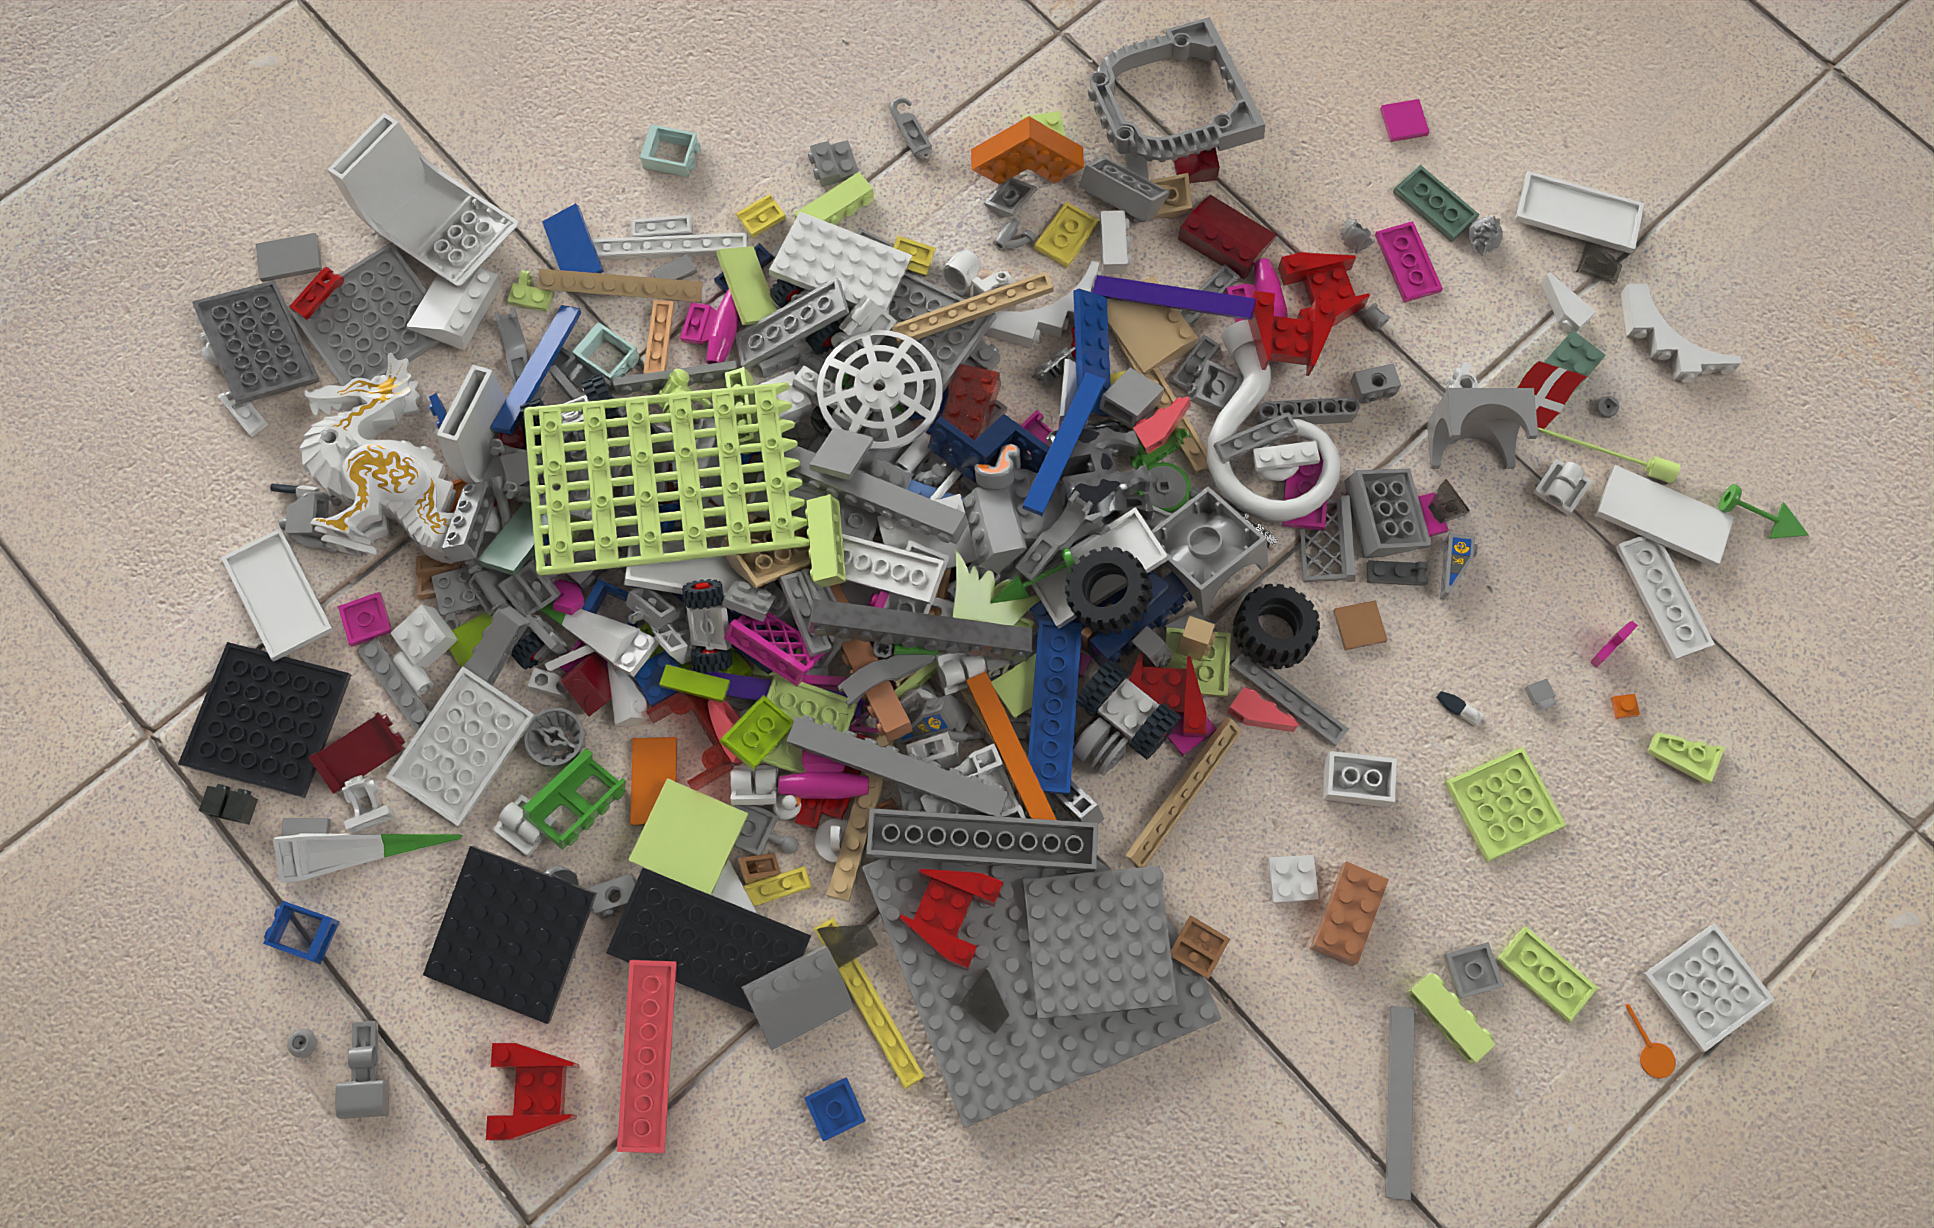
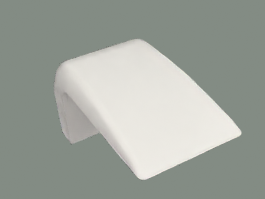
(418, 204)
(468, 433)

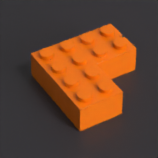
(1026, 147)

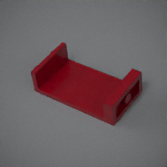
(358, 752)

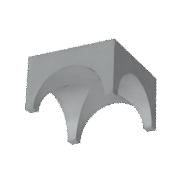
(1483, 415)
(1209, 545)

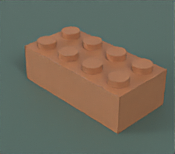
(1349, 914)

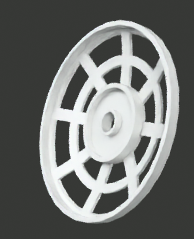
(882, 400)

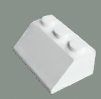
(1069, 388)

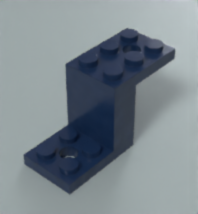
(966, 452)

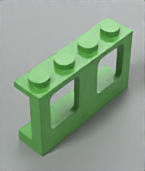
(562, 792)

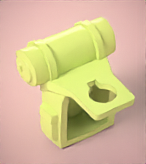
(678, 383)

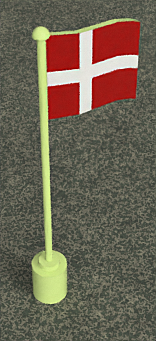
(1551, 392)

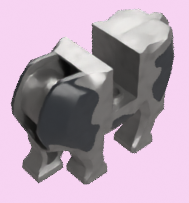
(1096, 476)

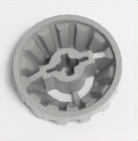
(546, 725)

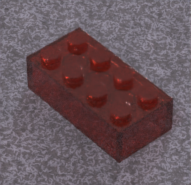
(972, 399)

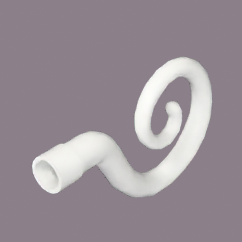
(1256, 383)

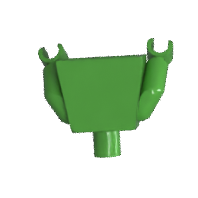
(1161, 452)

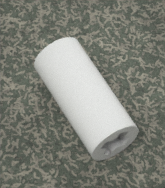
(914, 454)
(413, 674)

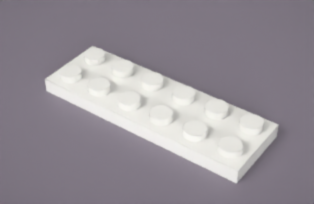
(892, 569)
(1665, 597)

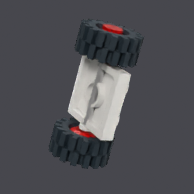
(784, 294)
(707, 625)

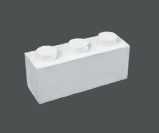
(1114, 242)

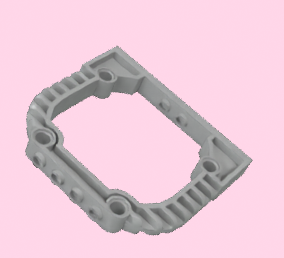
(1196, 40)

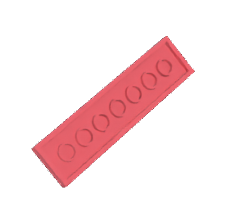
(647, 1056)

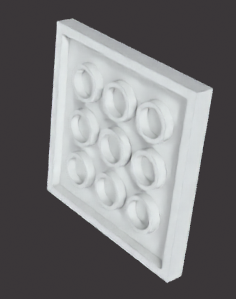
(1708, 987)

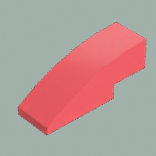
(723, 719)

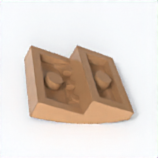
(425, 569)
(1199, 947)

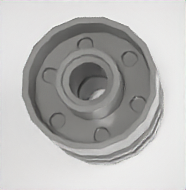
(1101, 746)

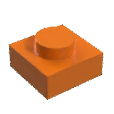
(1625, 706)

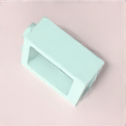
(660, 133)
(593, 341)

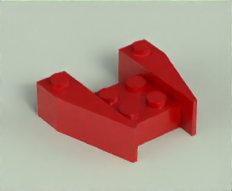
(1324, 279)
(1290, 338)
(1177, 690)
(945, 910)
(537, 1095)

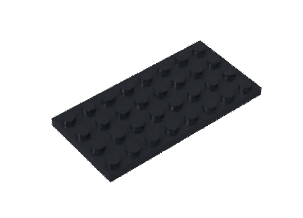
(710, 939)

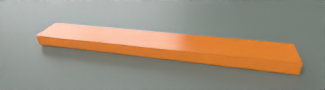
(1009, 748)

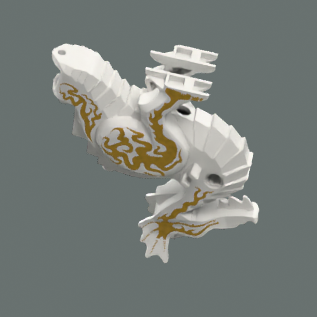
(376, 475)

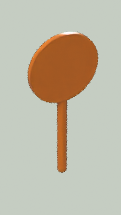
(1656, 1057)

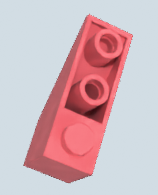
(1157, 429)
(1255, 711)

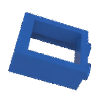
(598, 595)
(320, 942)

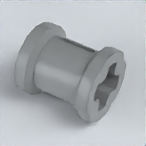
(1376, 316)

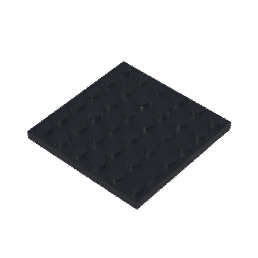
(265, 719)
(509, 934)

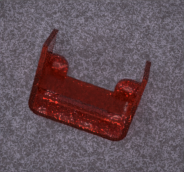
(714, 758)

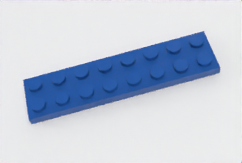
(1054, 705)

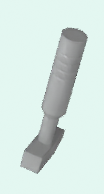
(963, 736)

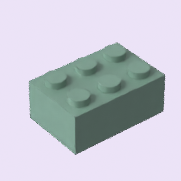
(1576, 356)

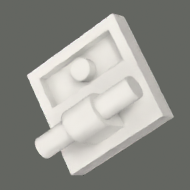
(867, 317)

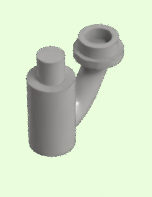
(1005, 237)

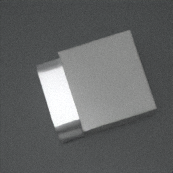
(1541, 695)

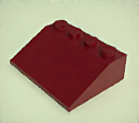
(1225, 235)

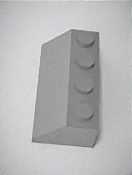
(1123, 189)
(881, 435)
(994, 527)

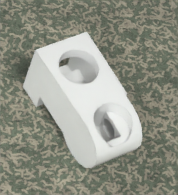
(547, 683)

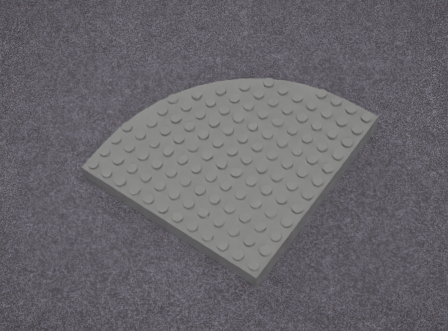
(1027, 1054)

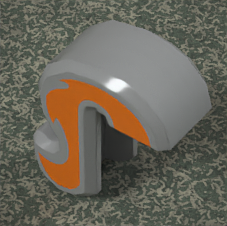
(1003, 473)

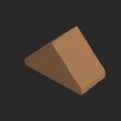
(759, 867)

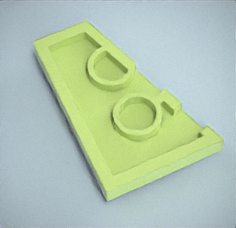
(1689, 757)

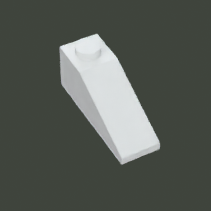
(1568, 308)
(627, 698)

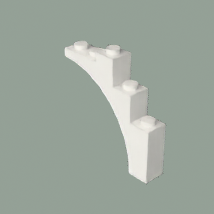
(1025, 326)
(1664, 343)

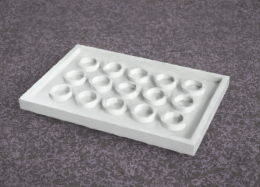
(822, 251)
(461, 746)

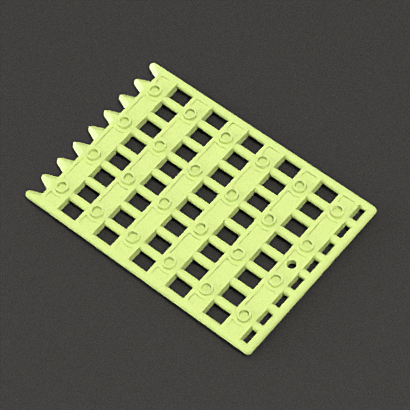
(644, 478)

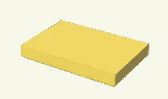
(1066, 234)

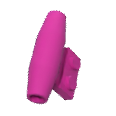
(1266, 281)
(712, 326)
(822, 780)

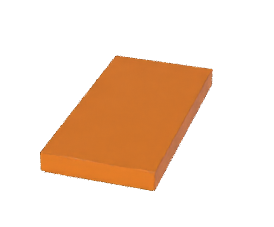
(652, 764)

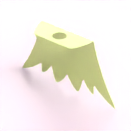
(974, 597)

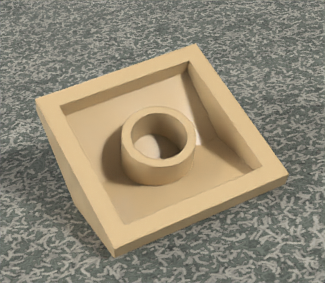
(1179, 199)

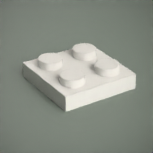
(1293, 879)

